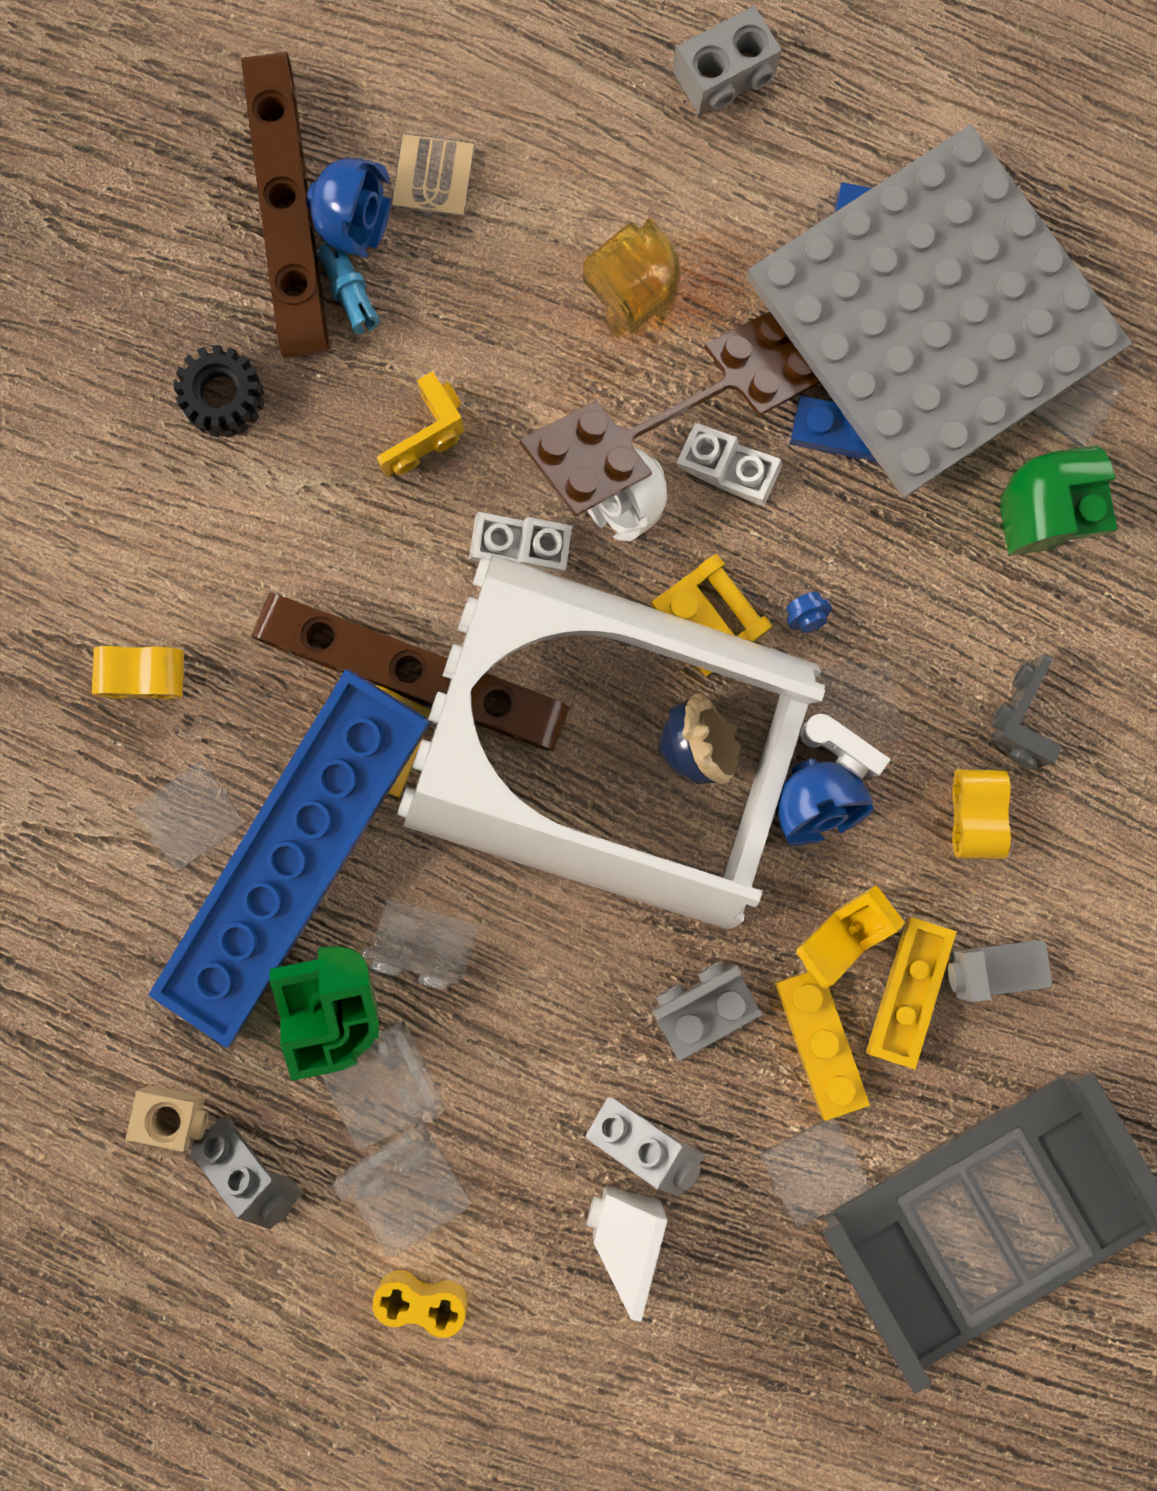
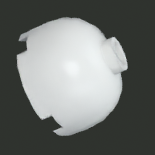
(636, 507)

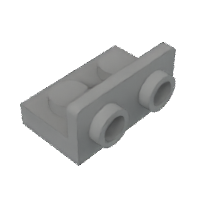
(705, 1010)

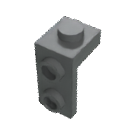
(1024, 745)
(242, 1178)

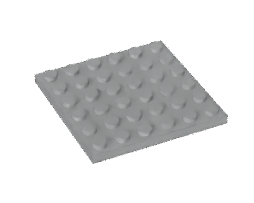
(937, 310)

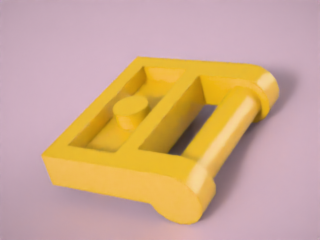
(689, 603)

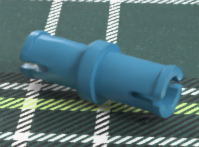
(348, 288)

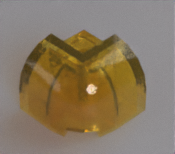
(634, 276)

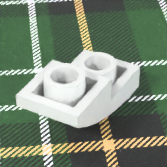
(729, 466)
(528, 542)

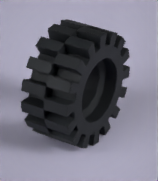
(203, 370)

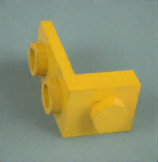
(438, 436)
(848, 934)

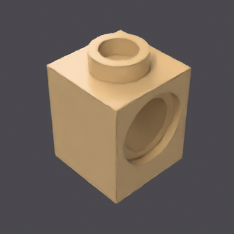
(146, 1122)

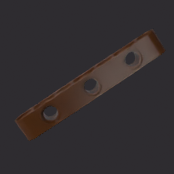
(287, 231)
(379, 657)

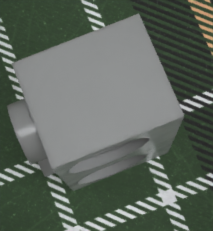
(720, 53)

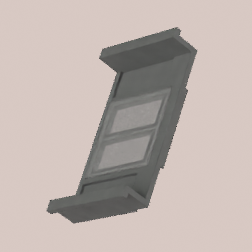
(993, 1220)

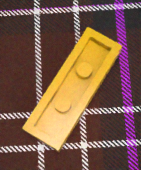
(911, 992)
(822, 1046)

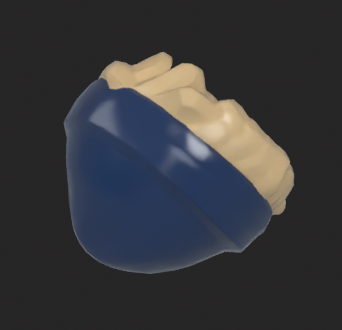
(699, 742)

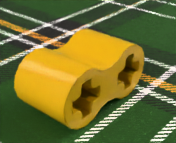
(138, 672)
(981, 814)
(420, 1304)

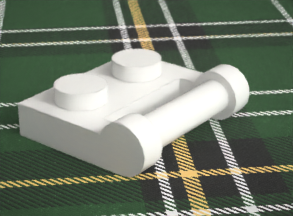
(849, 748)

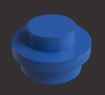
(808, 612)

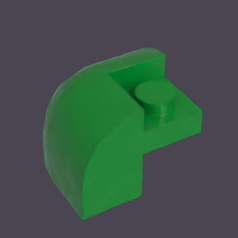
(1058, 500)
(325, 1012)

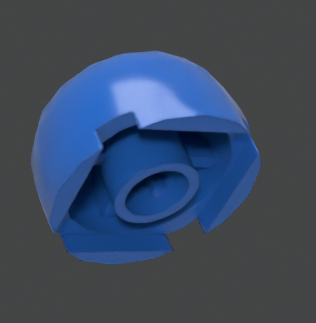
(350, 204)
(819, 800)

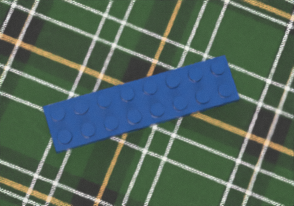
(289, 857)

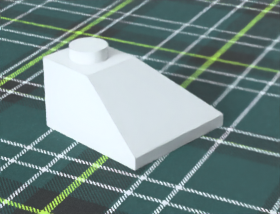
(628, 1241)

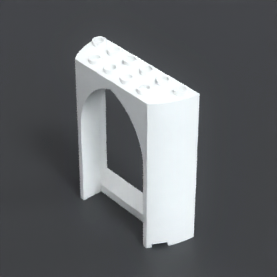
(470, 805)

